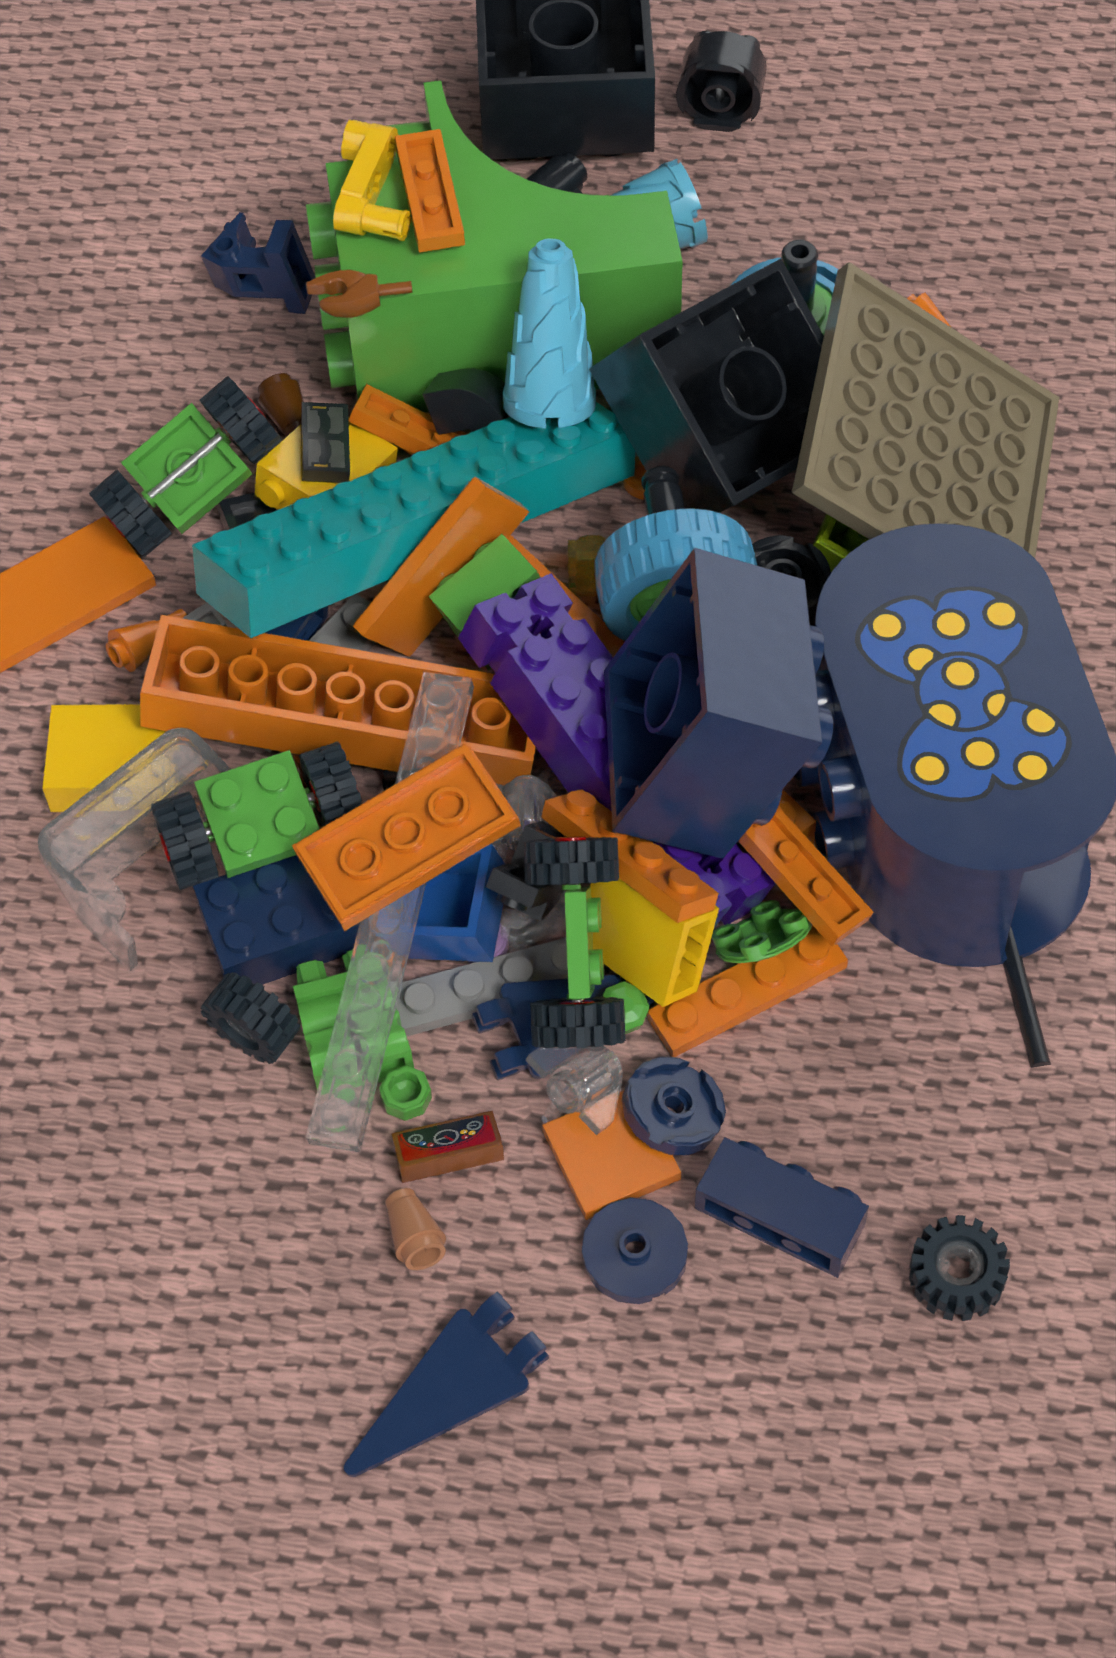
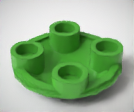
(761, 935)

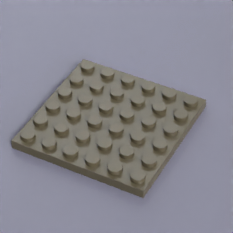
(920, 423)

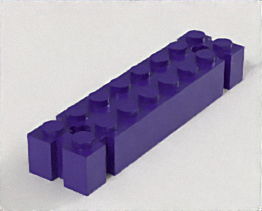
(555, 688)

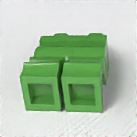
(318, 1006)

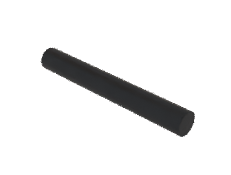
(1024, 1005)

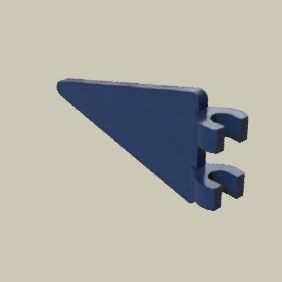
(516, 1008)
(451, 1385)

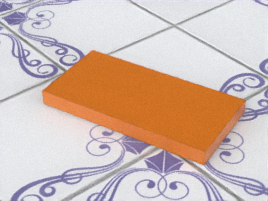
(67, 589)
(402, 610)
(406, 836)

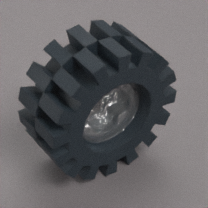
(250, 1017)
(931, 1266)

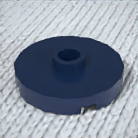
(689, 1093)
(628, 1275)

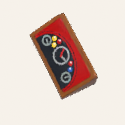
(448, 1146)

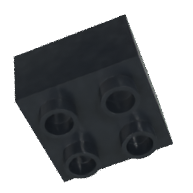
(565, 77)
(720, 389)

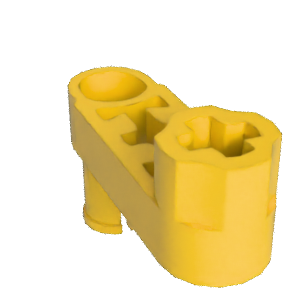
(372, 153)

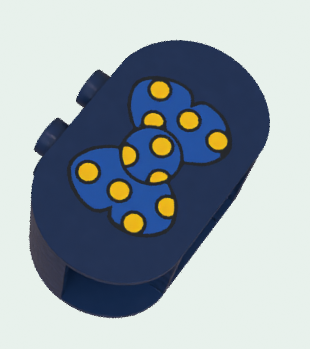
(958, 745)

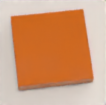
(607, 1164)

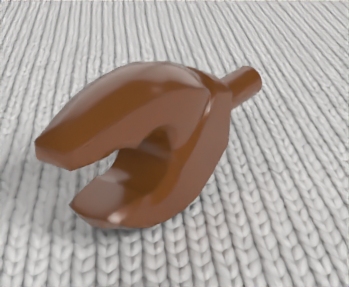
(359, 292)

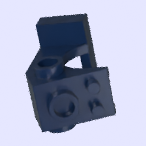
(261, 272)

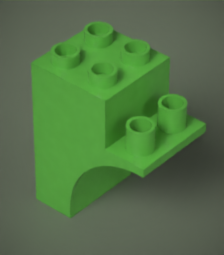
(470, 292)

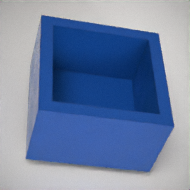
(459, 913)

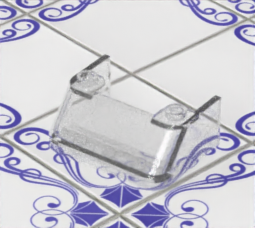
(116, 827)

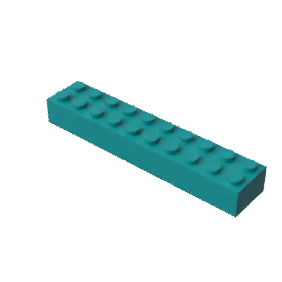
(369, 526)

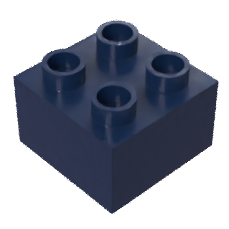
(713, 705)

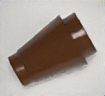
(281, 401)

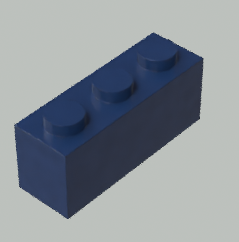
(781, 1205)

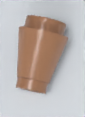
(414, 1231)

